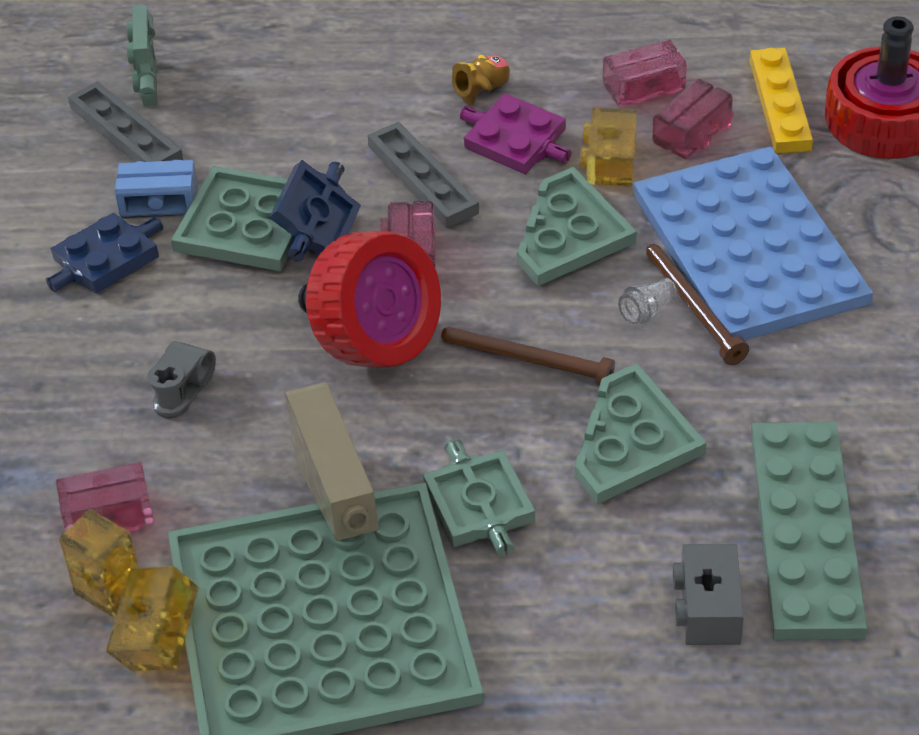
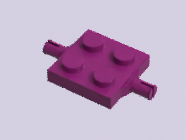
(515, 133)

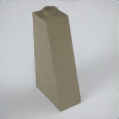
(330, 462)

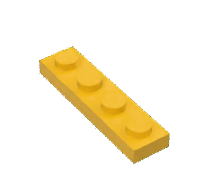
(780, 100)

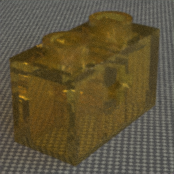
(610, 146)
(98, 560)
(152, 619)

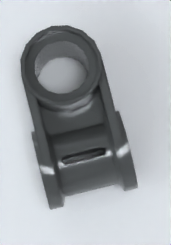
(180, 377)

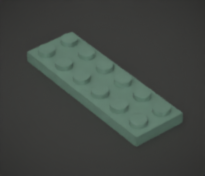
(807, 532)

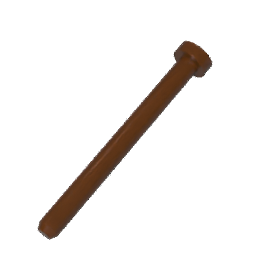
(732, 349)
(530, 354)

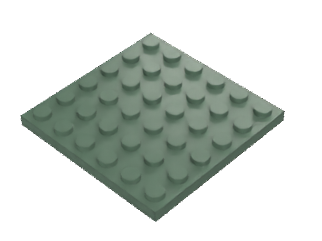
(322, 629)

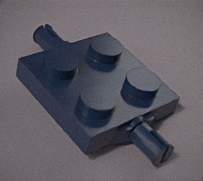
(314, 208)
(104, 253)

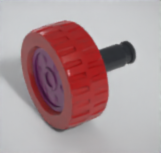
(876, 96)
(372, 299)

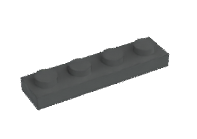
(122, 125)
(423, 174)

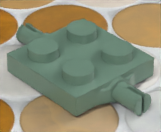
(142, 54)
(479, 498)

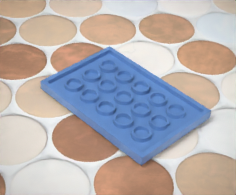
(751, 243)

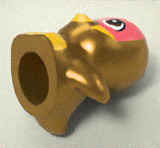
(480, 74)

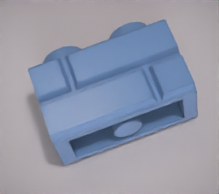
(155, 188)

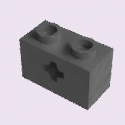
(710, 594)

